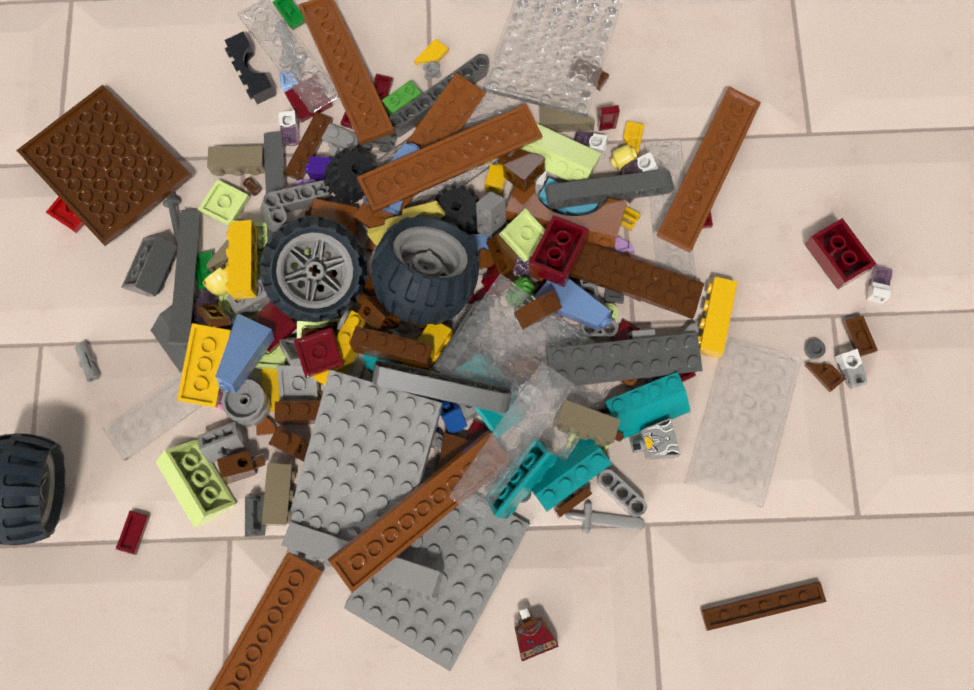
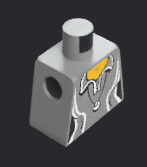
(657, 442)

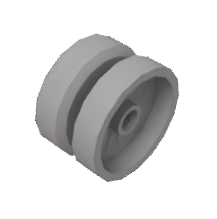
(248, 405)

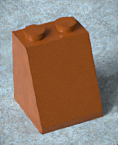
(338, 212)

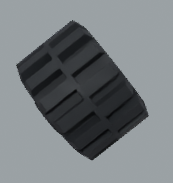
(343, 172)
(459, 208)

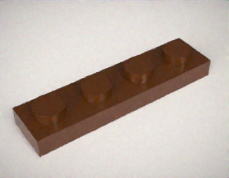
(308, 146)

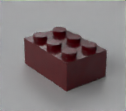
(558, 250)
(840, 253)

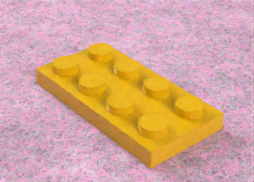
(201, 364)

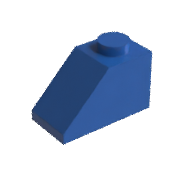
(452, 416)

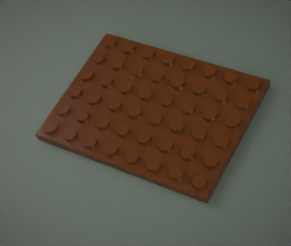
(104, 164)

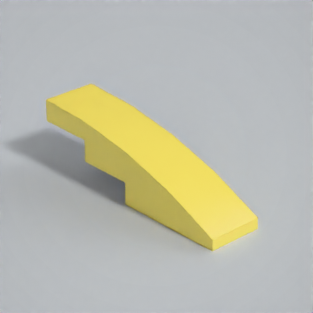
(429, 210)

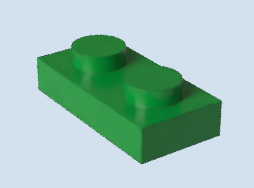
(289, 12)
(202, 271)

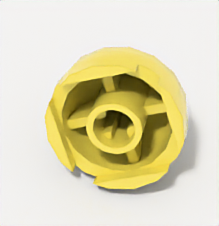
(216, 282)

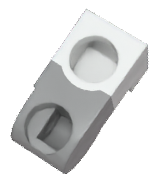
(852, 368)

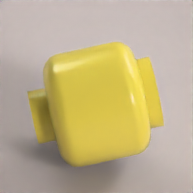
(623, 156)

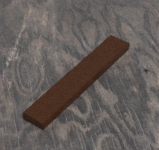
(763, 606)

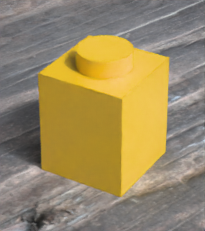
(495, 180)

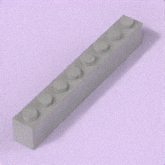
(398, 571)

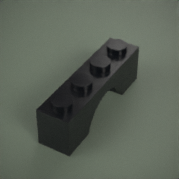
(258, 83)

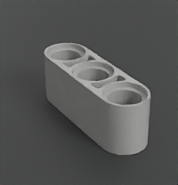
(618, 483)

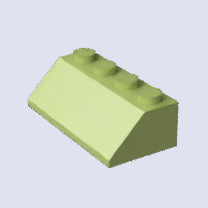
(564, 156)
(195, 483)

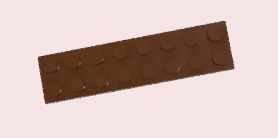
(638, 280)

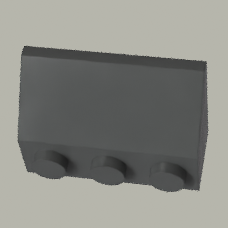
(150, 266)
(161, 331)

